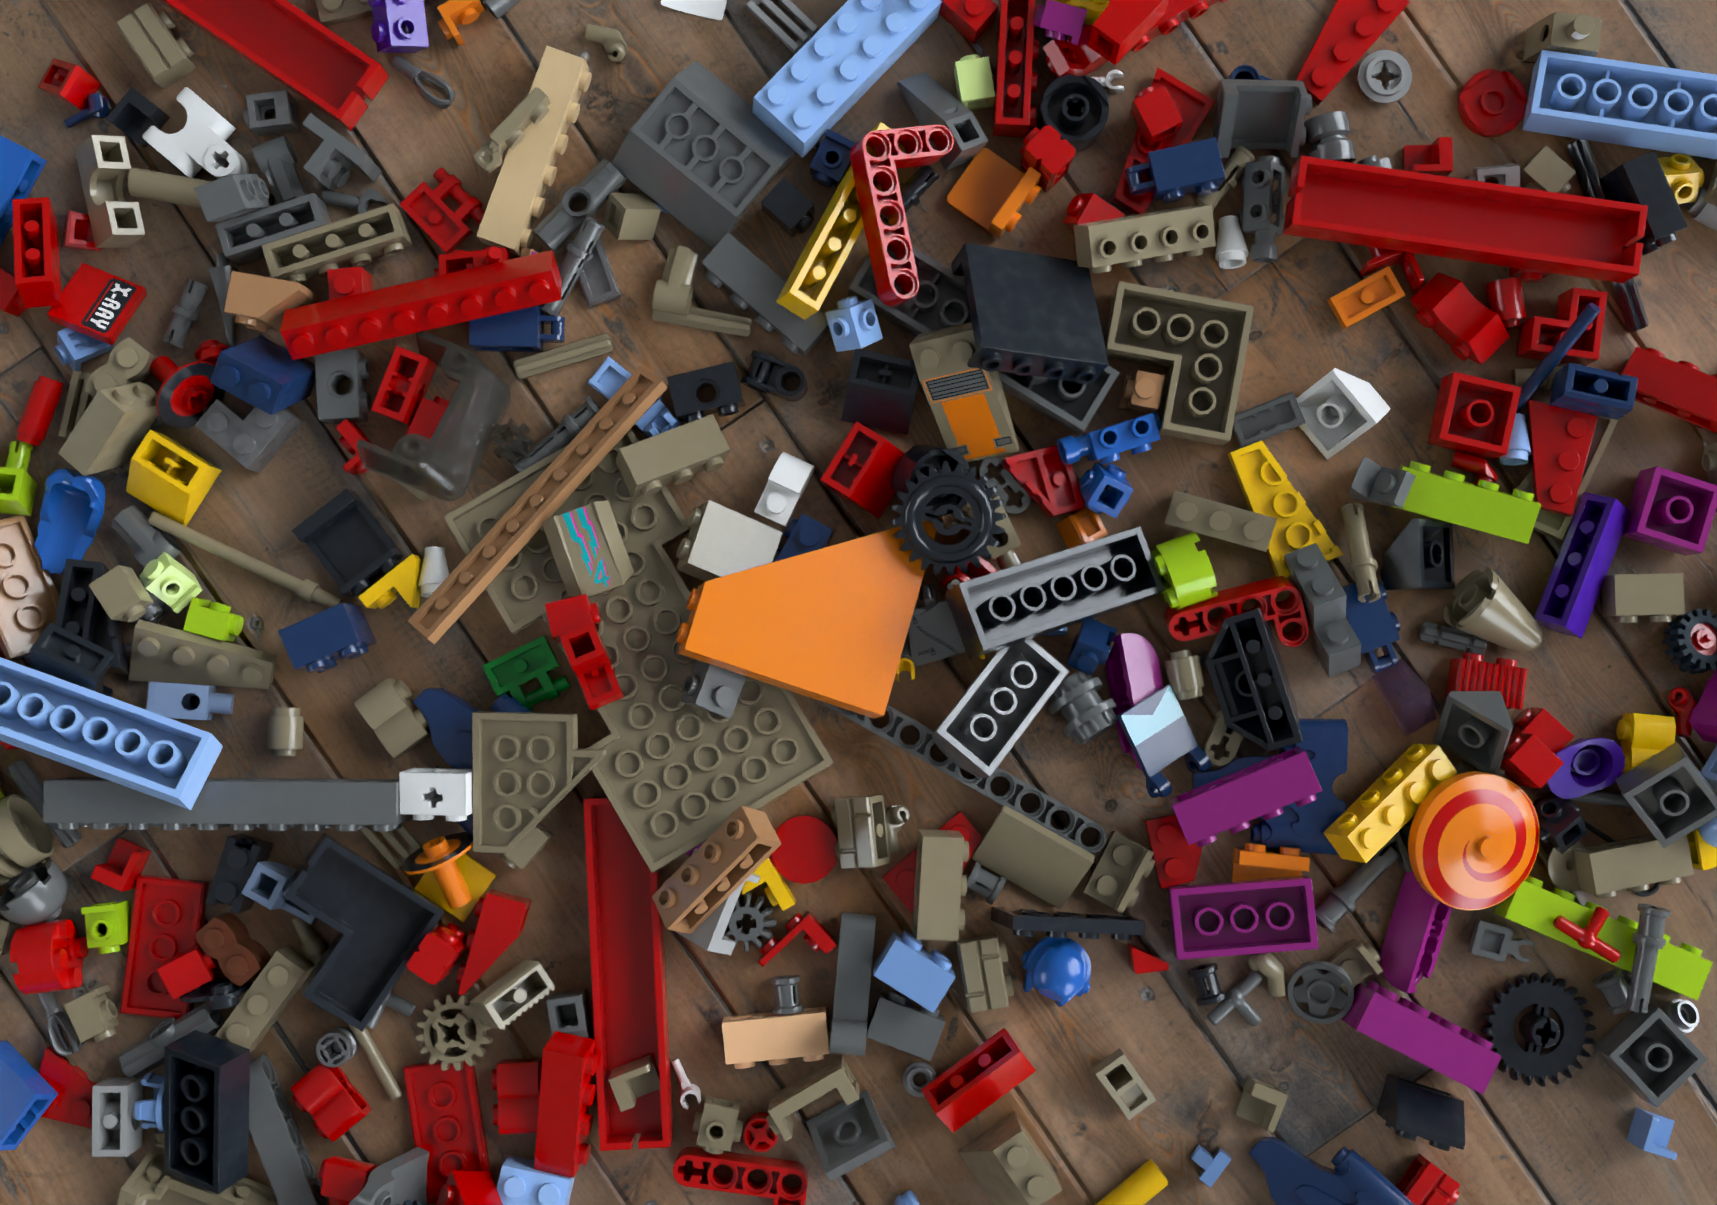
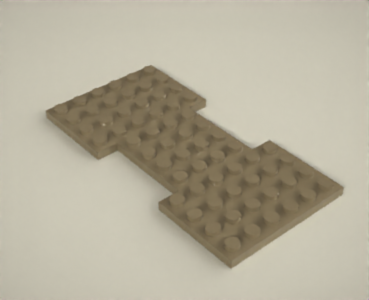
(667, 762)

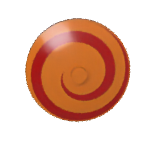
(1473, 840)

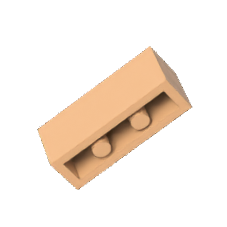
(775, 1037)

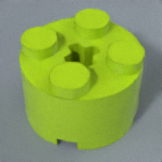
(1184, 571)

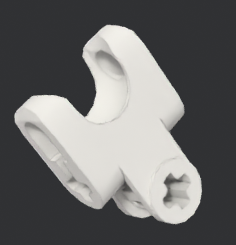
(200, 141)

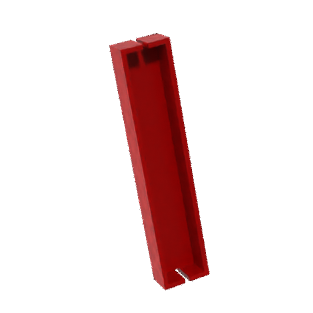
(292, 51)
(1465, 219)
(626, 978)

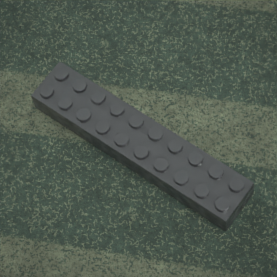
(227, 801)

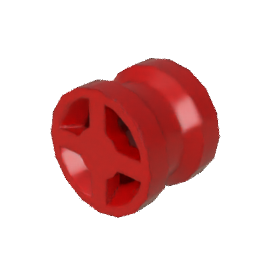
(757, 1138)

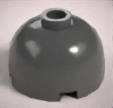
(34, 894)

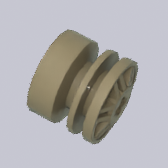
(22, 837)

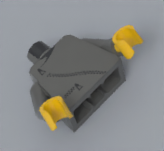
(930, 633)

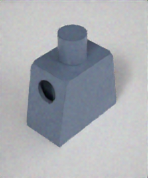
(174, 701)

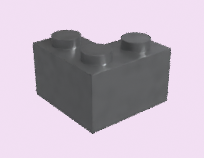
(248, 439)

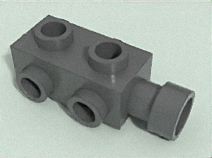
(1261, 204)

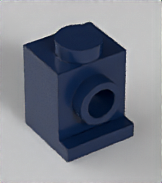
(826, 173)
(1091, 646)

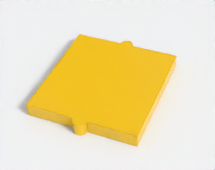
(476, 877)

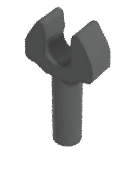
(359, 203)

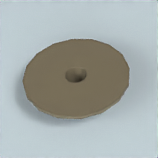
(1563, 868)

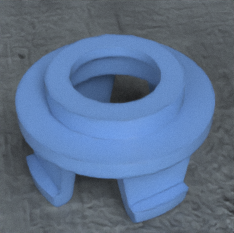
(152, 1109)

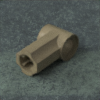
(675, 288)

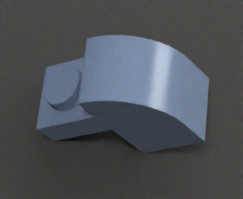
(267, 886)

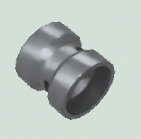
(342, 1042)

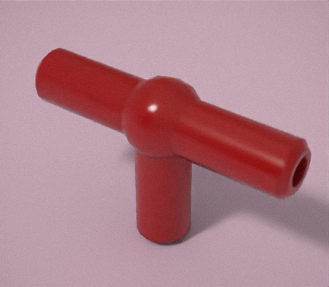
(1587, 937)

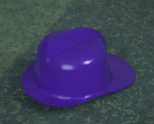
(1587, 767)

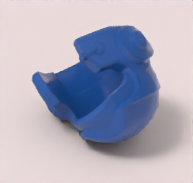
(1057, 969)

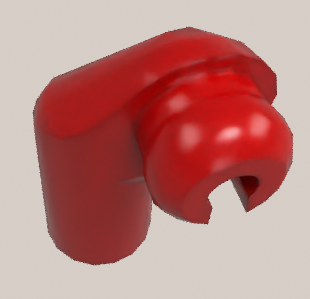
(1474, 464)

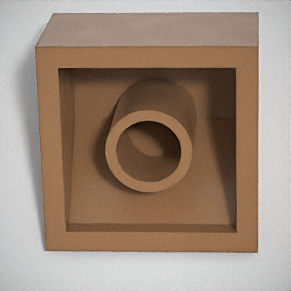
(262, 300)

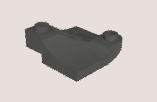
(397, 1181)

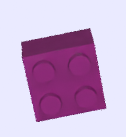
(1671, 511)

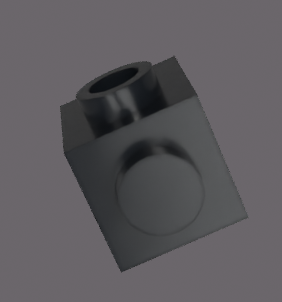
(789, 208)

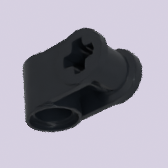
(768, 374)

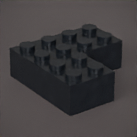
(376, 923)

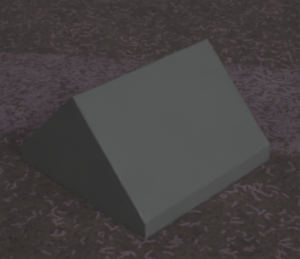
(1475, 728)

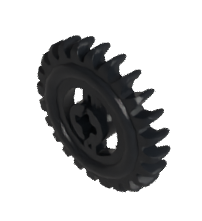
(981, 527)
(1564, 1041)

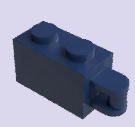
(1179, 171)
(515, 331)
(1373, 627)

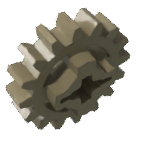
(445, 1044)

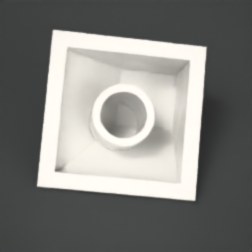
(1339, 410)

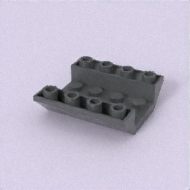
(702, 153)

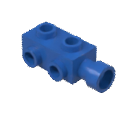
(1126, 435)

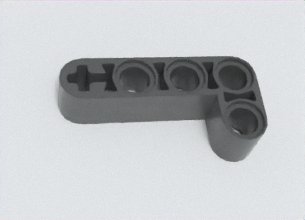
(852, 984)

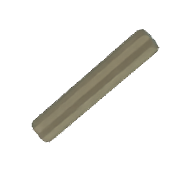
(708, 320)
(563, 355)

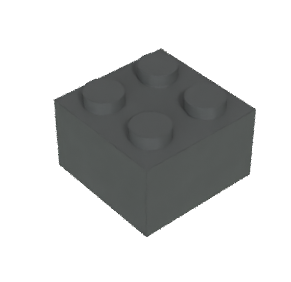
(1669, 795)
(1650, 1054)

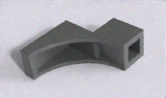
(1325, 608)

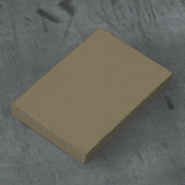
(1033, 857)

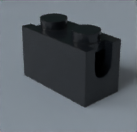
(235, 870)

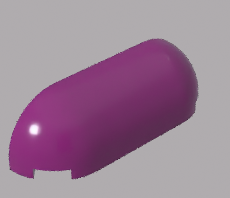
(1132, 676)
(1413, 936)

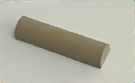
(167, 187)

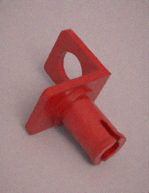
(1386, 257)

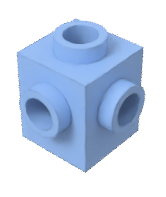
(853, 324)

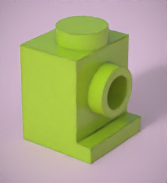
(213, 620)
(117, 920)

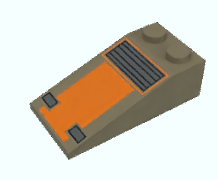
(963, 399)

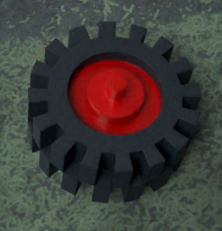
(1693, 641)

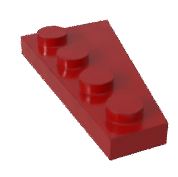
(1193, 110)

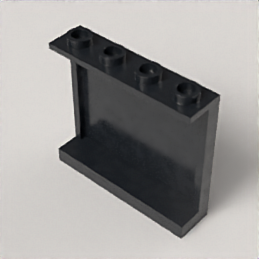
(1032, 314)

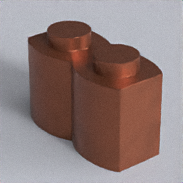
(230, 943)

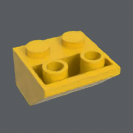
(169, 477)

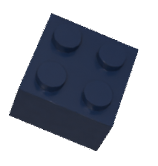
(326, 637)

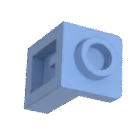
(77, 348)

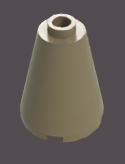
(1493, 613)

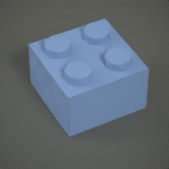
(914, 970)

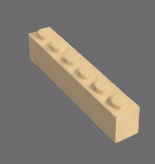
(530, 165)

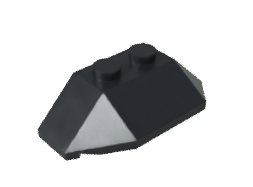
(1253, 682)

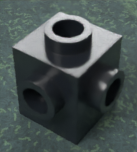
(1559, 822)

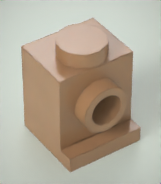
(1141, 392)

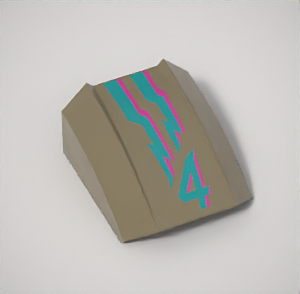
(588, 549)

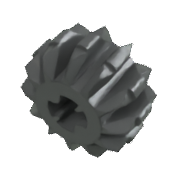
(757, 928)

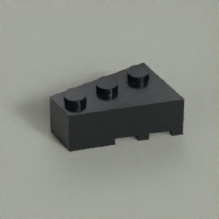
(85, 616)

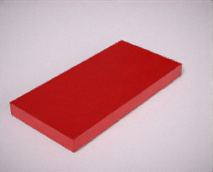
(162, 925)
(446, 1121)

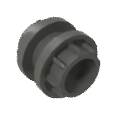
(1082, 708)

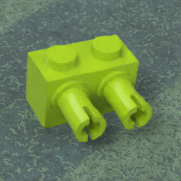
(16, 485)

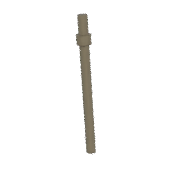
(305, 589)
(313, 948)

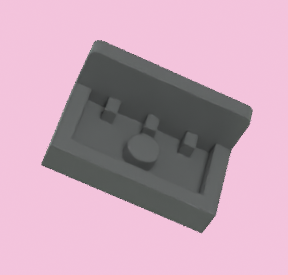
(713, 688)

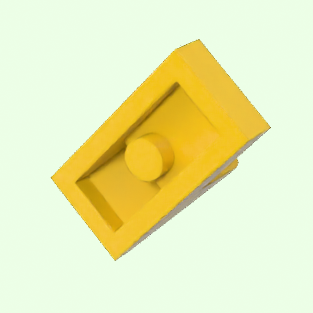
(403, 579)
(777, 888)

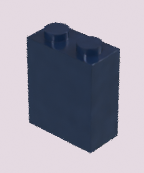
(264, 375)

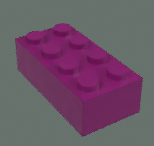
(1245, 796)
(1243, 917)
(1423, 1038)

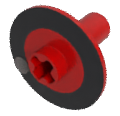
(184, 391)

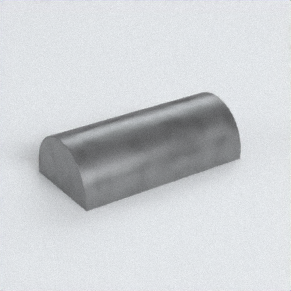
(998, 707)

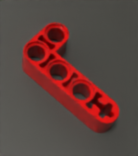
(1231, 601)
(740, 1180)

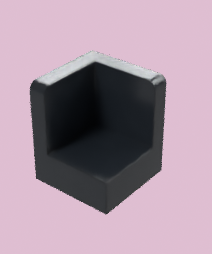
(135, 115)

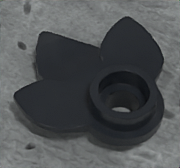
(218, 992)

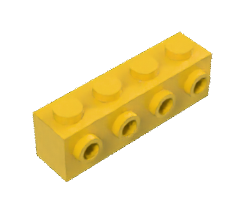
(1389, 802)

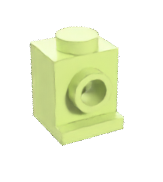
(170, 582)

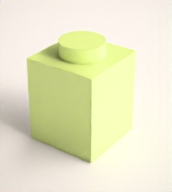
(974, 82)

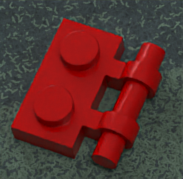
(436, 218)

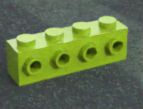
(1471, 505)

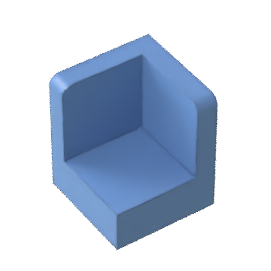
(1651, 1133)

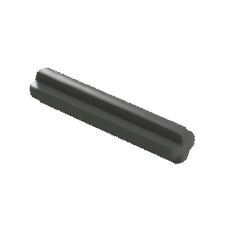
(34, 791)

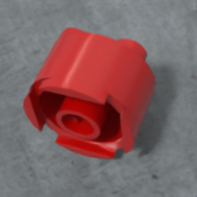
(48, 957)

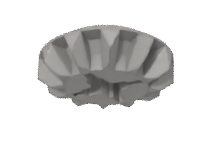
(1394, 67)

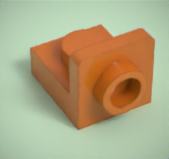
(456, 13)

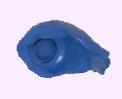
(68, 517)

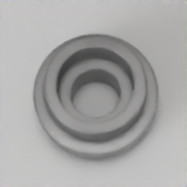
(1682, 1014)
(912, 1069)

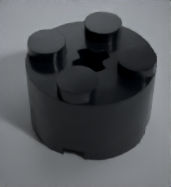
(1072, 95)
(919, 459)

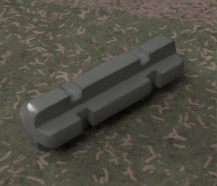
(1451, 638)

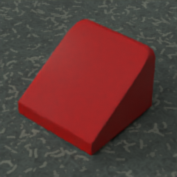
(78, 232)
(1144, 961)

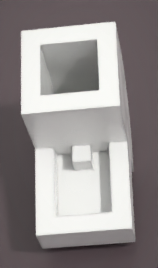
(784, 488)

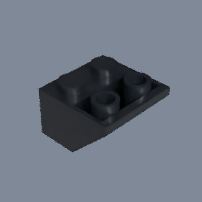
(880, 391)
(1423, 1112)

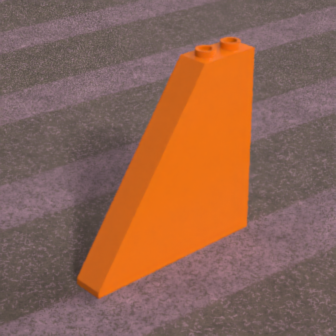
(814, 621)

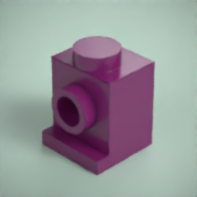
(1061, 20)

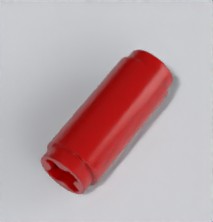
(39, 410)

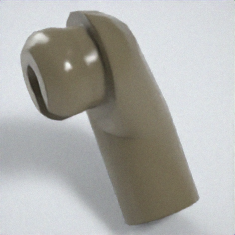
(611, 39)
(895, 818)
(1272, 969)

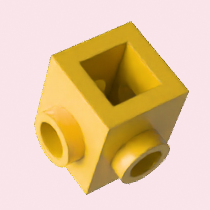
(1683, 176)

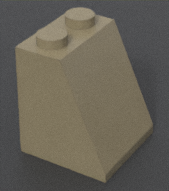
(1011, 1165)

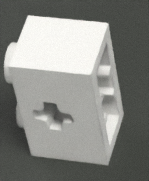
(420, 789)

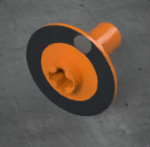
(441, 857)

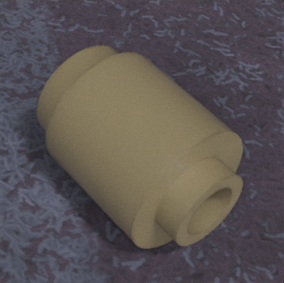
(1185, 674)
(285, 731)

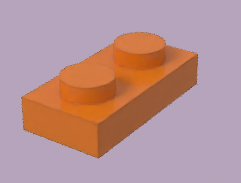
(1366, 297)

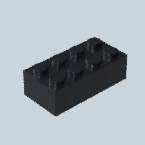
(206, 1111)

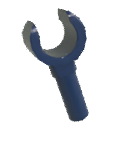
(97, 108)

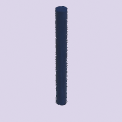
(1557, 353)

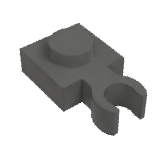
(1495, 942)

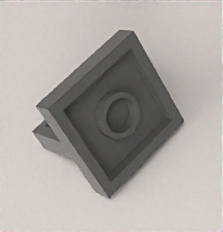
(336, 157)
(849, 1135)

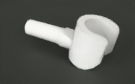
(1106, 80)
(687, 1087)

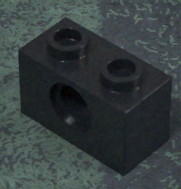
(687, 385)

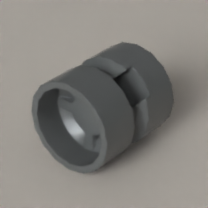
(1328, 137)

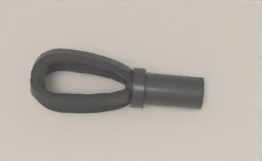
(416, 76)
(52, 1013)

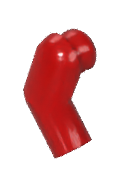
(1682, 705)

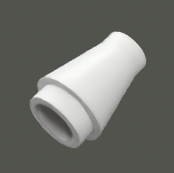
(1231, 246)
(433, 570)

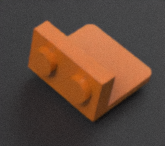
(993, 192)
(1257, 863)

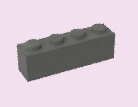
(757, 288)

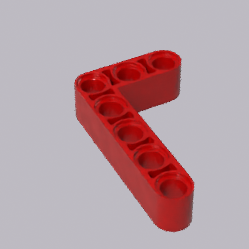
(889, 201)

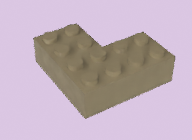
(1198, 342)

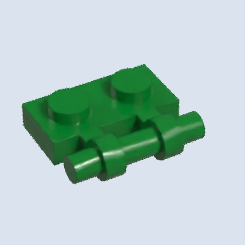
(524, 665)

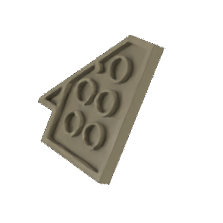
(522, 772)

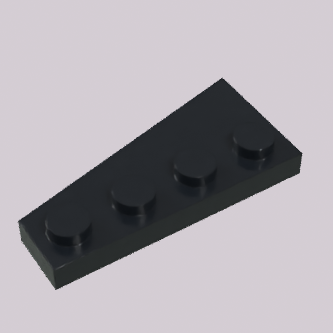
(1062, 922)

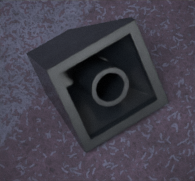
(1420, 557)

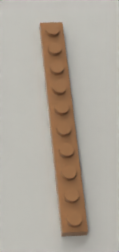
(537, 505)

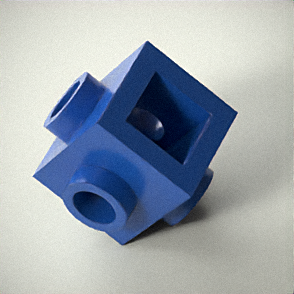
(1105, 489)

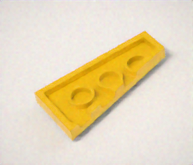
(1273, 495)

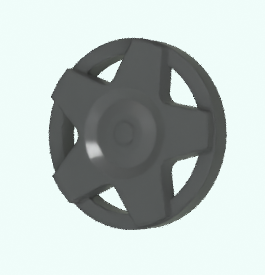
(1320, 991)

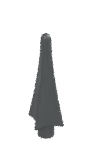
(221, 277)

